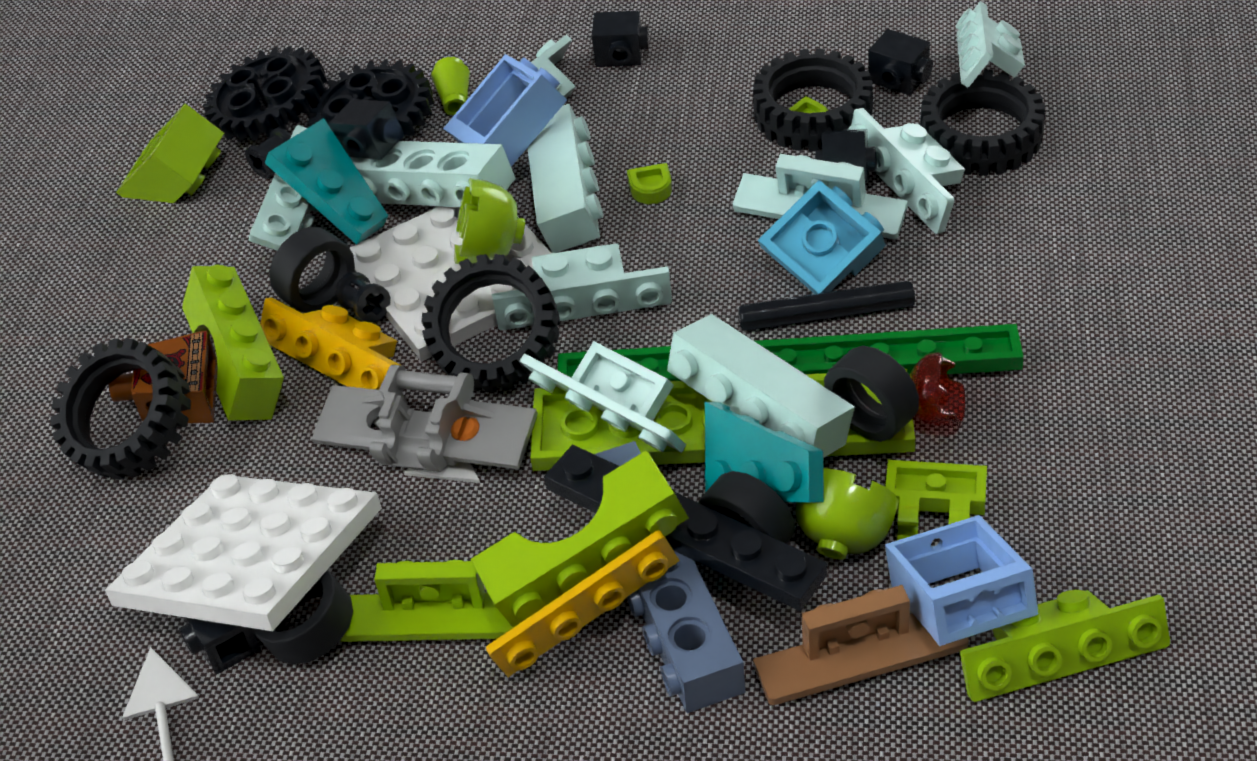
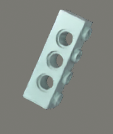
(433, 171)

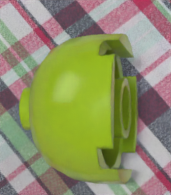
(487, 222)
(850, 516)

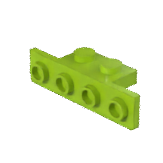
(425, 604)
(1062, 640)

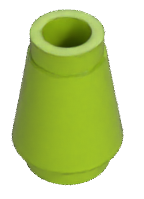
(451, 82)

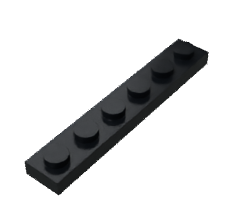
(706, 536)

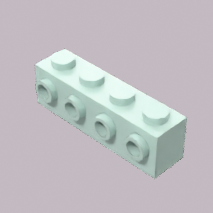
(564, 182)
(758, 384)

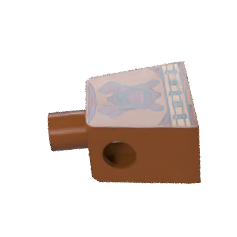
(198, 362)

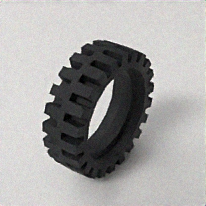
(809, 71)
(991, 93)
(464, 282)
(86, 387)

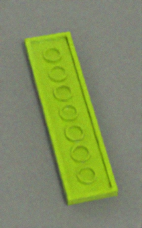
(683, 412)

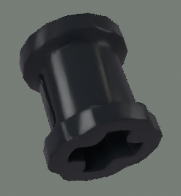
(257, 155)
(368, 293)

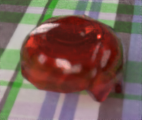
(939, 396)

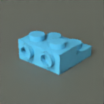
(823, 238)

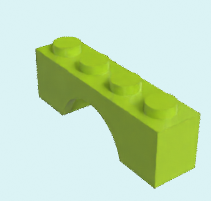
(246, 366)
(531, 574)

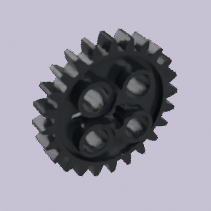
(402, 86)
(288, 88)

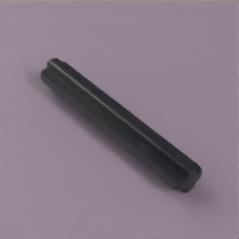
(826, 305)

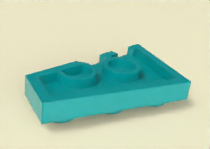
(328, 180)
(771, 456)

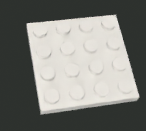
(414, 257)
(244, 551)

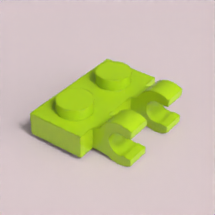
(935, 488)

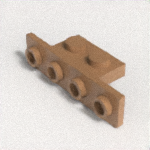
(849, 645)

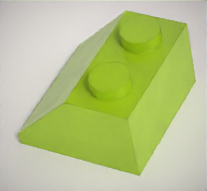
(173, 159)

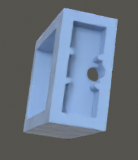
(508, 107)
(972, 604)

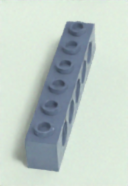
(684, 617)

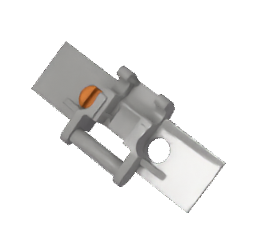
(420, 439)

